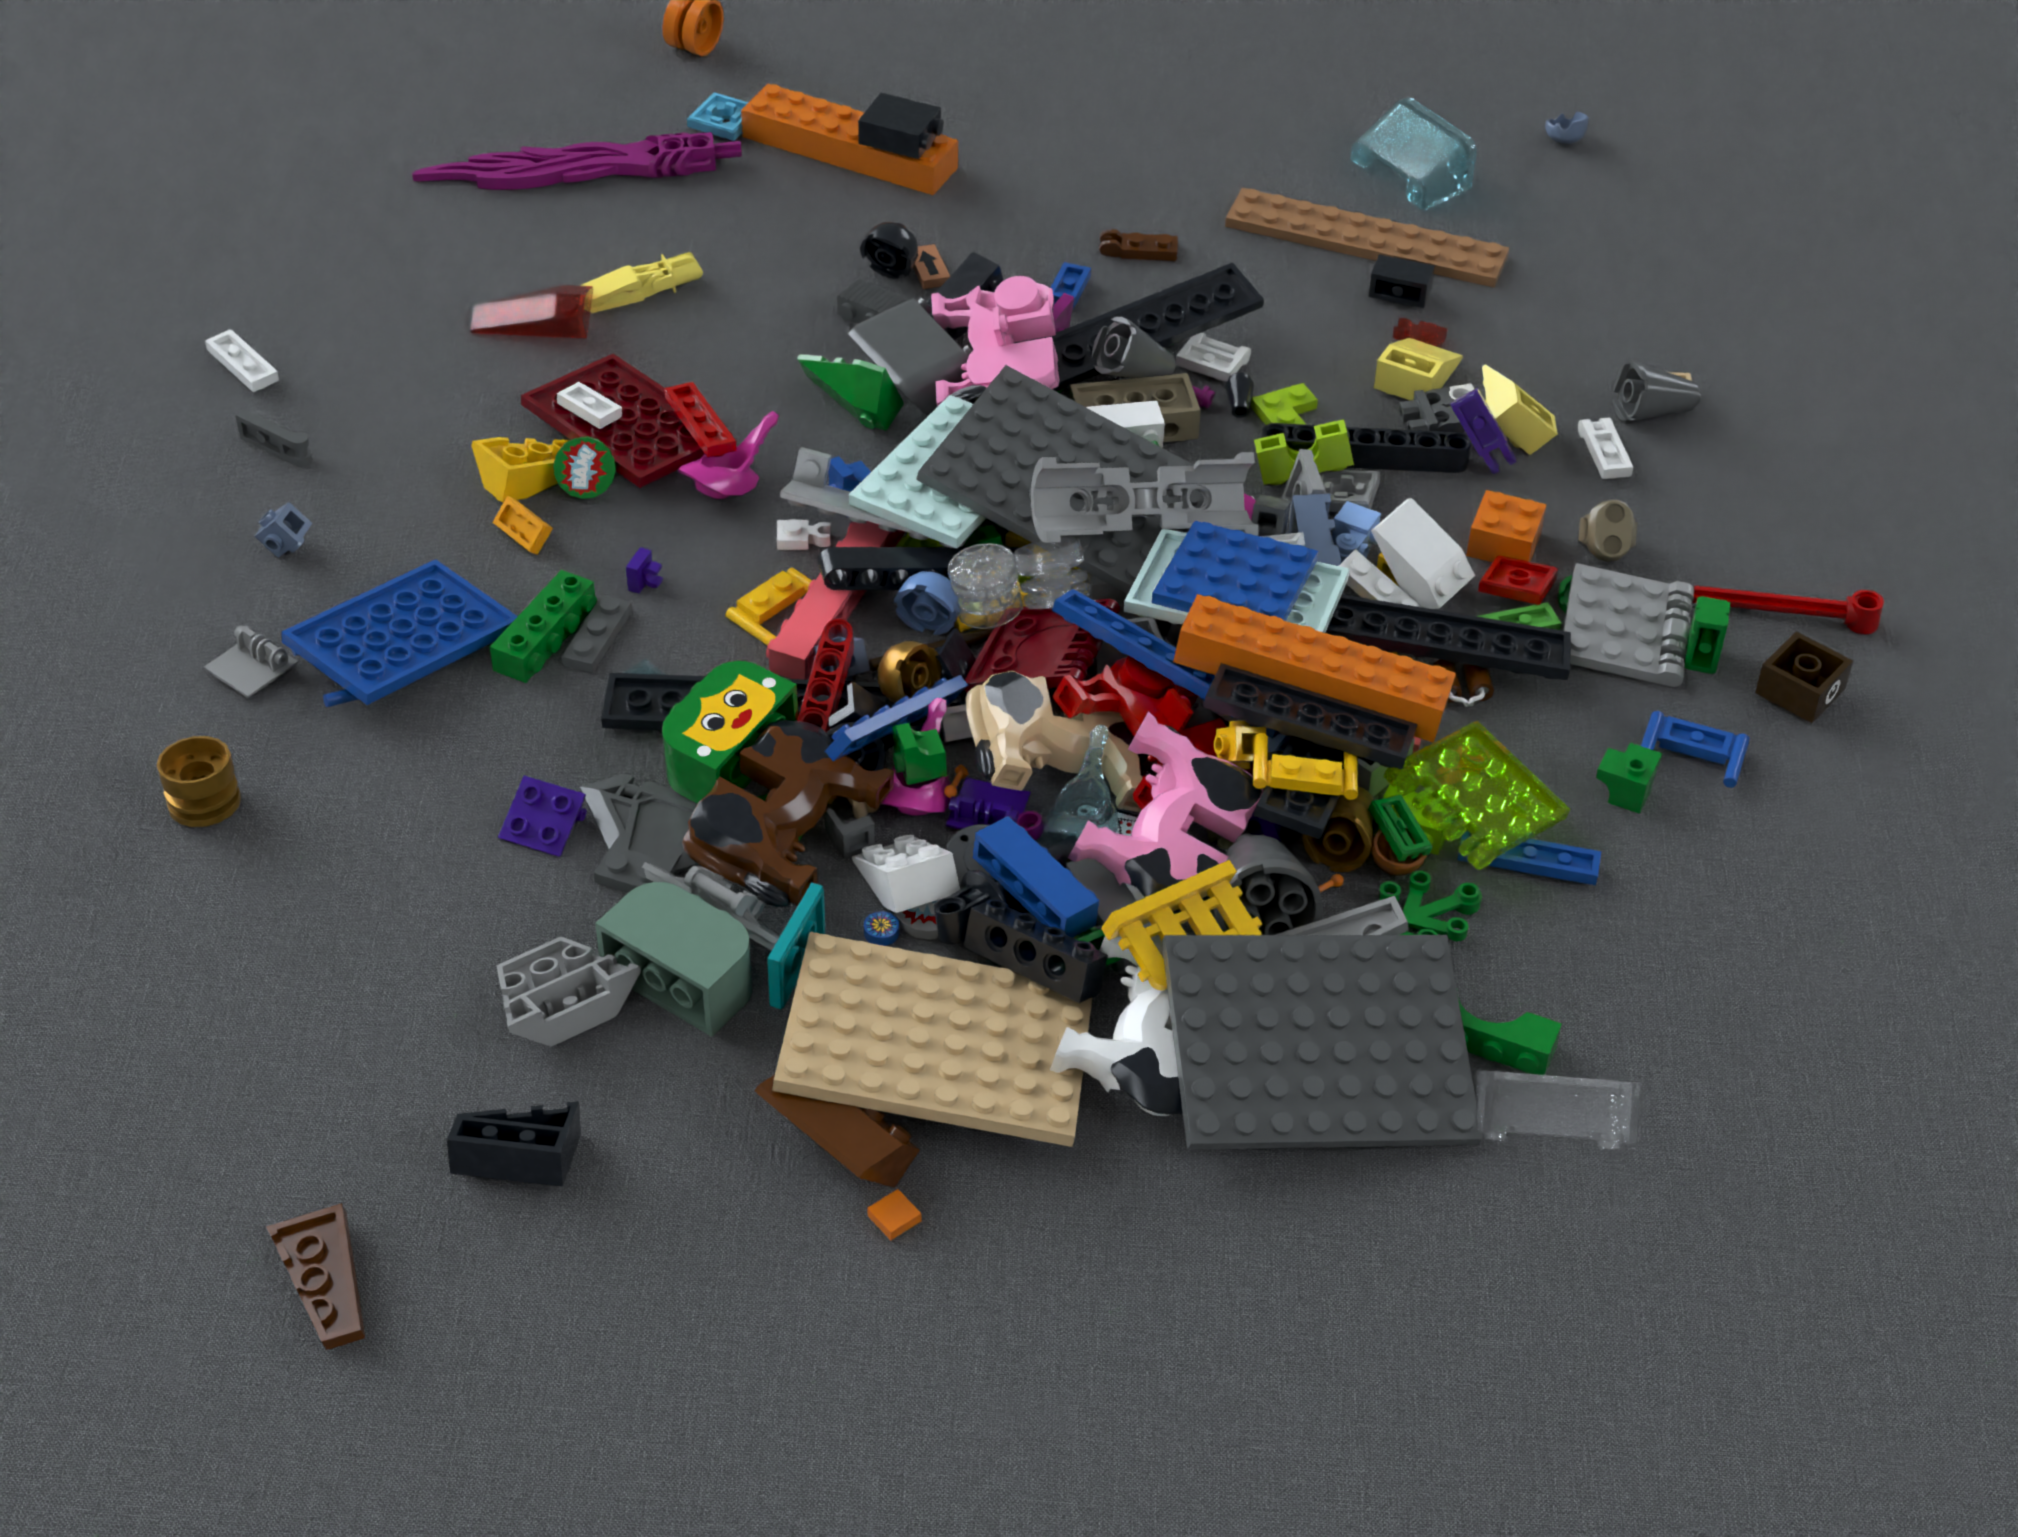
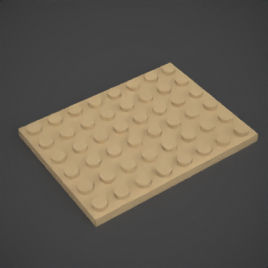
(931, 1040)

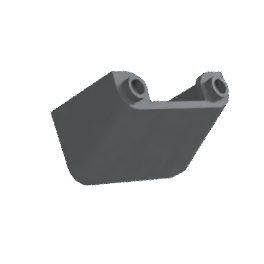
(912, 350)

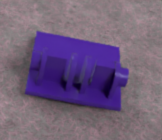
(985, 804)
(542, 816)

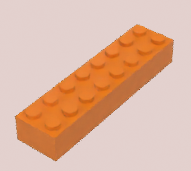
(830, 135)
(1314, 661)

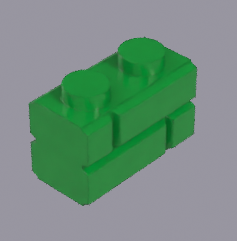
(1707, 634)

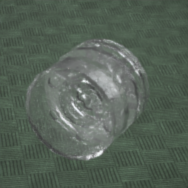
(1051, 571)
(985, 585)

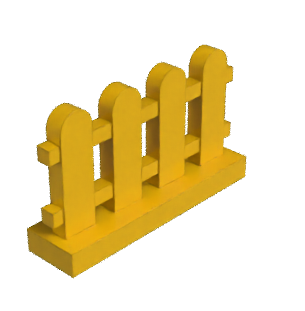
(1159, 910)

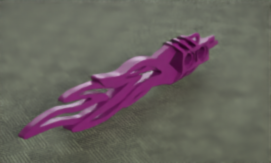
(538, 167)

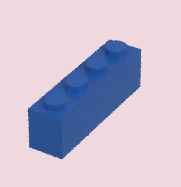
(1035, 877)

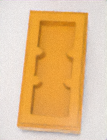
(522, 525)

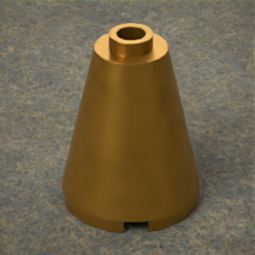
(1347, 835)

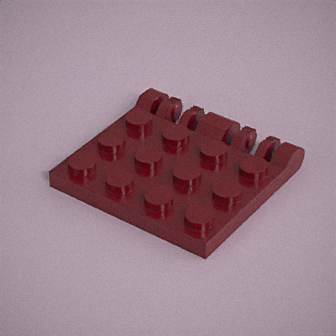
(1036, 646)

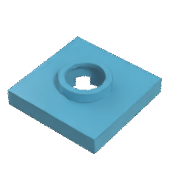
(713, 111)

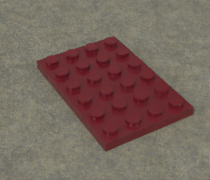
(646, 439)

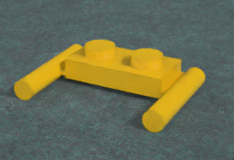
(768, 601)
(1304, 773)

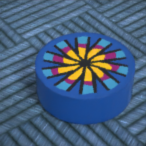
(881, 928)

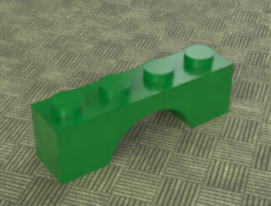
(1521, 1043)

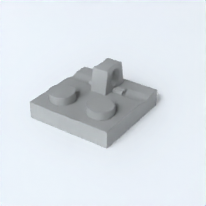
(1304, 478)

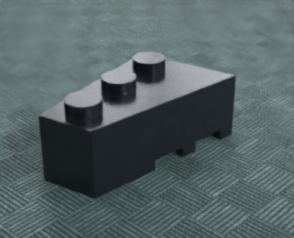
(971, 273)
(515, 1146)

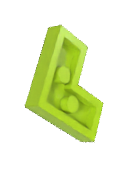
(1284, 405)

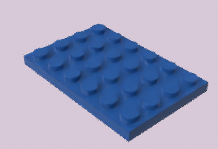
(399, 631)

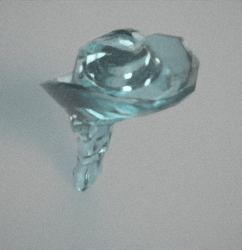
(1085, 795)

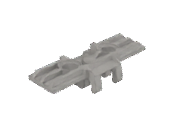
(720, 894)

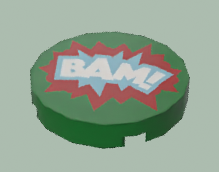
(584, 467)

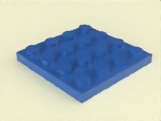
(1235, 570)

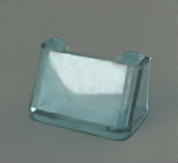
(1422, 149)

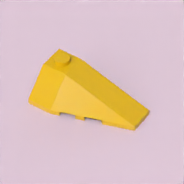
(515, 467)

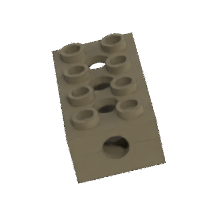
(1171, 392)

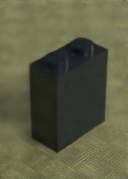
(900, 125)

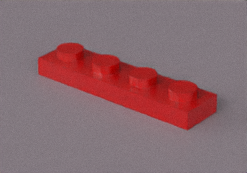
(700, 419)

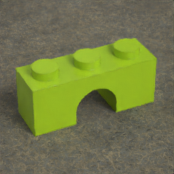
(1329, 450)

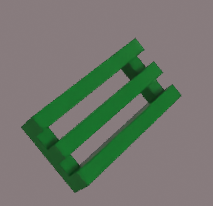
(1395, 828)

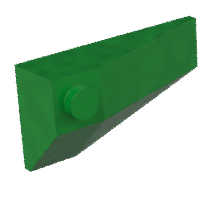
(858, 387)

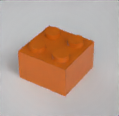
(1505, 527)

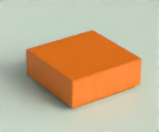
(894, 1214)

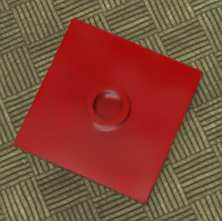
(1518, 580)

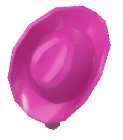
(731, 472)
(927, 795)

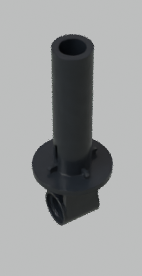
(976, 888)

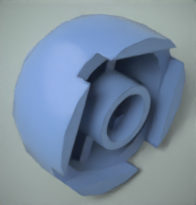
(927, 602)

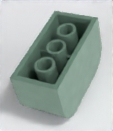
(687, 953)

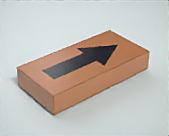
(930, 267)

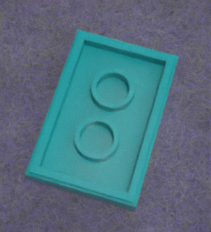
(788, 953)

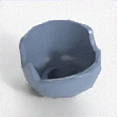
(1567, 130)

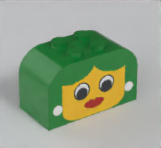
(719, 721)

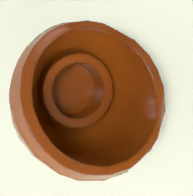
(1387, 860)

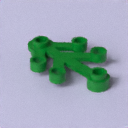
(1464, 900)

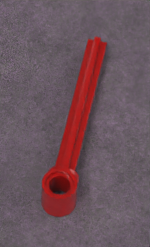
(1859, 612)

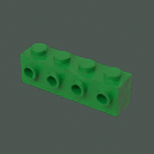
(543, 626)

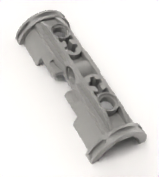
(1216, 479)

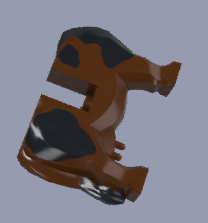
(757, 838)

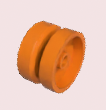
(693, 25)

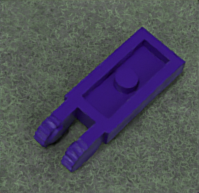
(1482, 428)

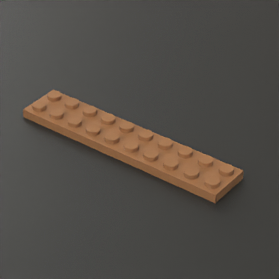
(1366, 236)

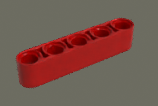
(828, 683)

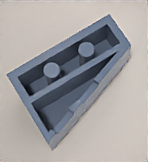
(1310, 516)

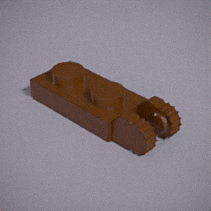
(1138, 245)

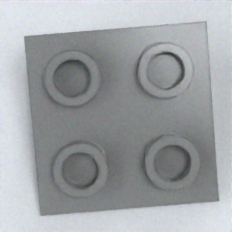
(251, 662)

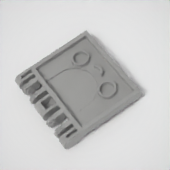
(1628, 624)

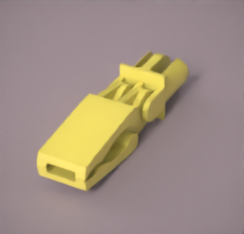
(636, 283)

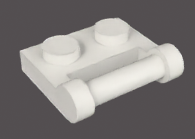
(1212, 357)

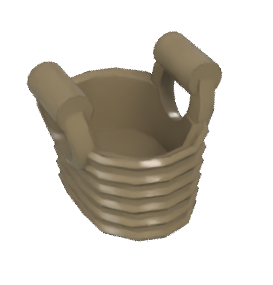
(1609, 530)

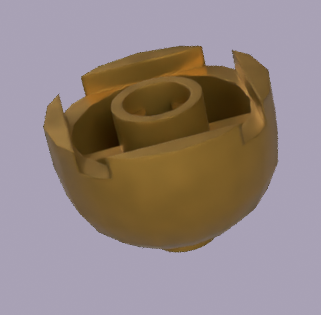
(907, 670)

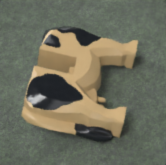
(1018, 732)

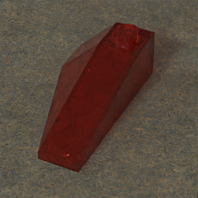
(544, 313)

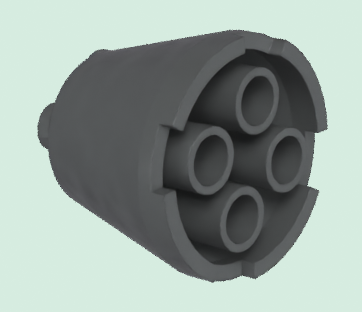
(1272, 885)

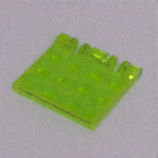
(1481, 789)

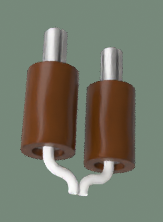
(1477, 680)

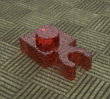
(1423, 332)

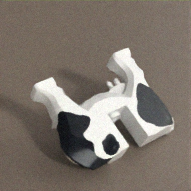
(1142, 1046)

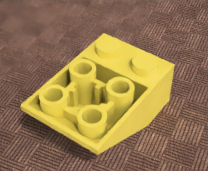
(1413, 367)
(1517, 413)

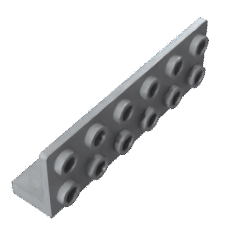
(811, 489)

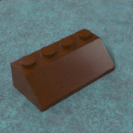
(849, 1133)

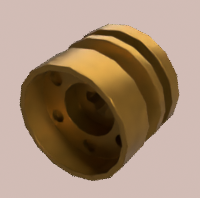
(199, 781)

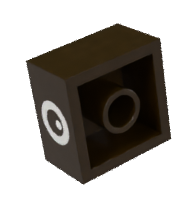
(1804, 677)

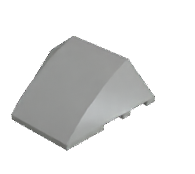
(562, 990)

